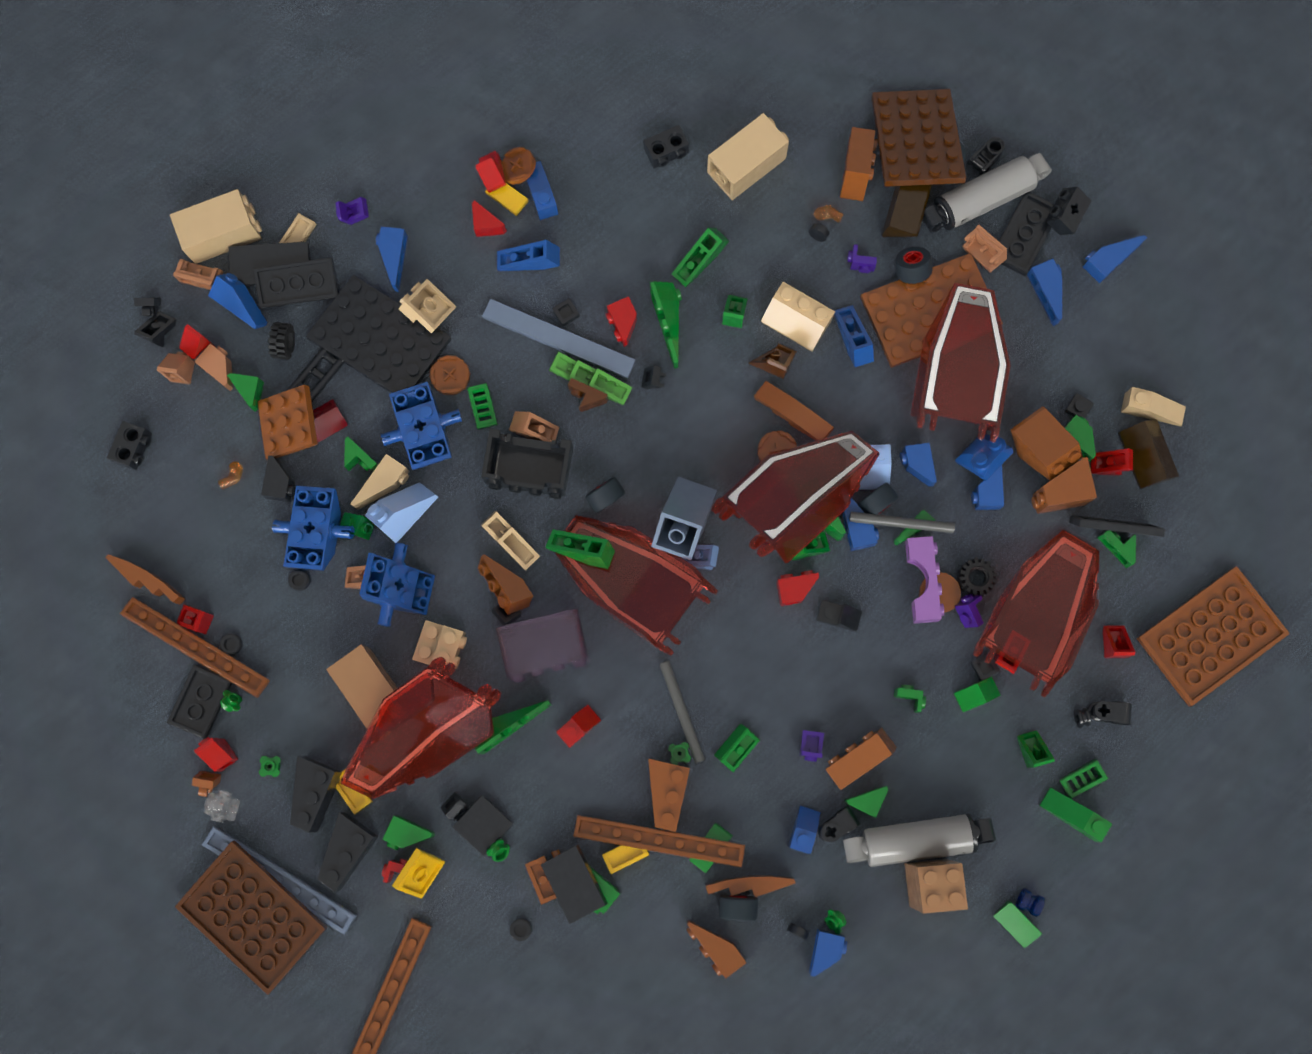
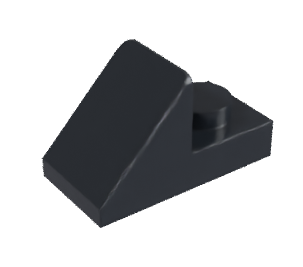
(155, 328)
(839, 615)

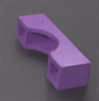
(921, 553)

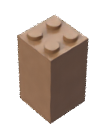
(362, 681)
(936, 886)

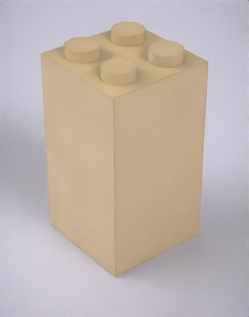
(748, 156)
(215, 224)

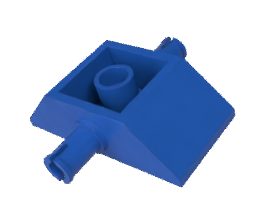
(416, 408)
(313, 528)
(395, 585)

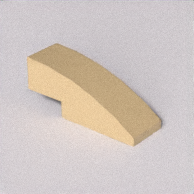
(510, 540)

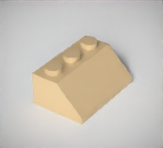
(797, 316)

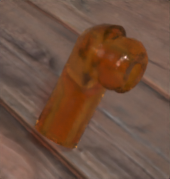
(828, 212)
(234, 476)

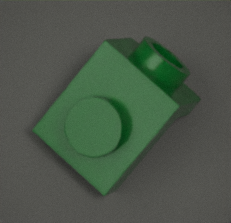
(362, 525)
(907, 692)

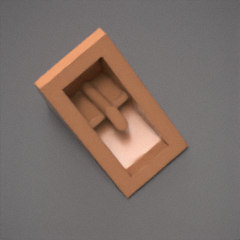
(354, 577)

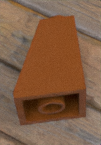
(1045, 444)
(1067, 490)

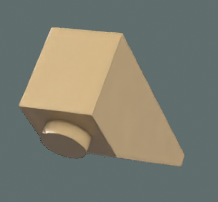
(1152, 406)
(383, 480)

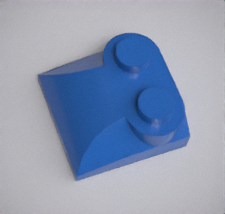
(984, 456)

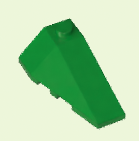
(666, 304)
(509, 723)

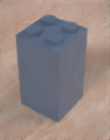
(684, 518)

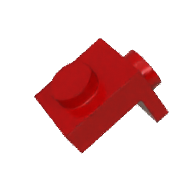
(391, 867)

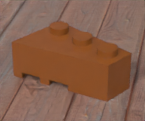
(858, 163)
(860, 758)
(668, 791)

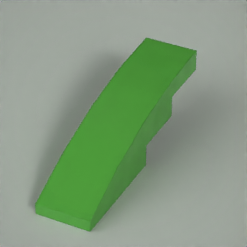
(596, 378)

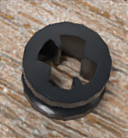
(1082, 717)

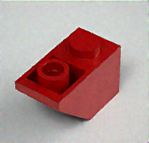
(623, 318)
(794, 589)
(216, 753)

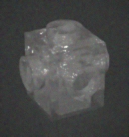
(221, 806)

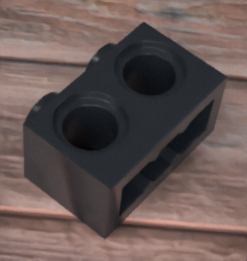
(663, 142)
(124, 444)

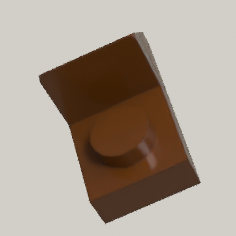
(592, 396)

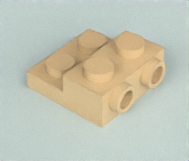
(426, 305)
(439, 642)

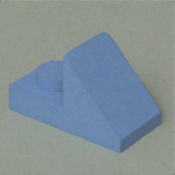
(704, 557)

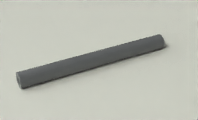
(902, 522)
(682, 712)

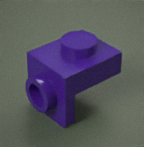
(352, 211)
(864, 264)
(968, 611)
(811, 745)

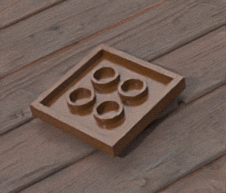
(287, 422)

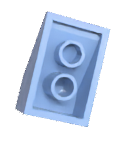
(401, 510)

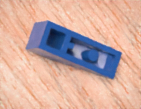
(542, 193)
(392, 246)
(531, 256)
(1109, 257)
(1047, 283)
(236, 298)
(854, 336)
(859, 534)

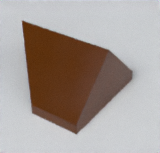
(775, 361)

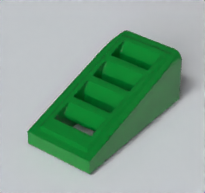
(483, 388)
(908, 533)
(1087, 785)

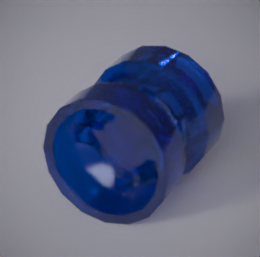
(1030, 902)

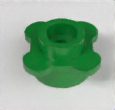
(230, 701)
(683, 748)
(274, 770)
(498, 850)
(835, 920)

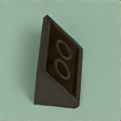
(906, 211)
(1150, 453)

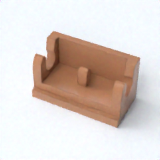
(985, 248)
(196, 274)

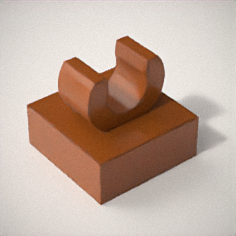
(206, 782)

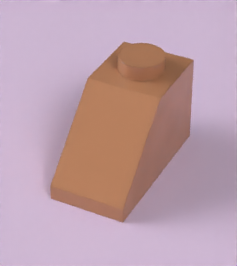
(216, 364)
(177, 368)
(533, 427)

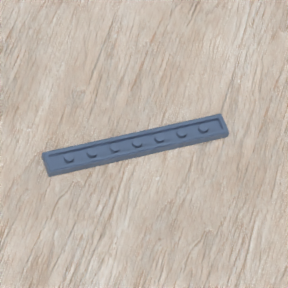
(559, 339)
(317, 902)

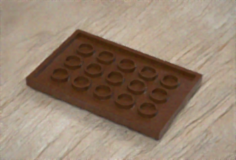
(918, 138)
(251, 917)

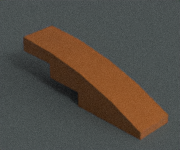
(793, 411)
(138, 577)
(759, 884)

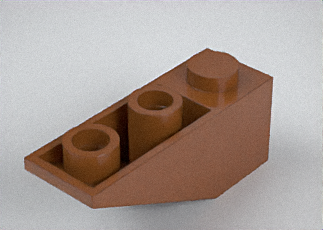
(509, 588)
(722, 951)

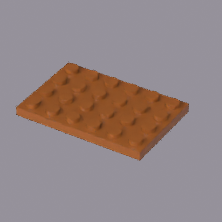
(906, 311)
(1212, 636)

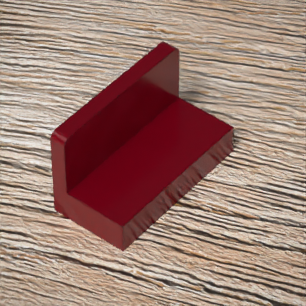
(328, 420)

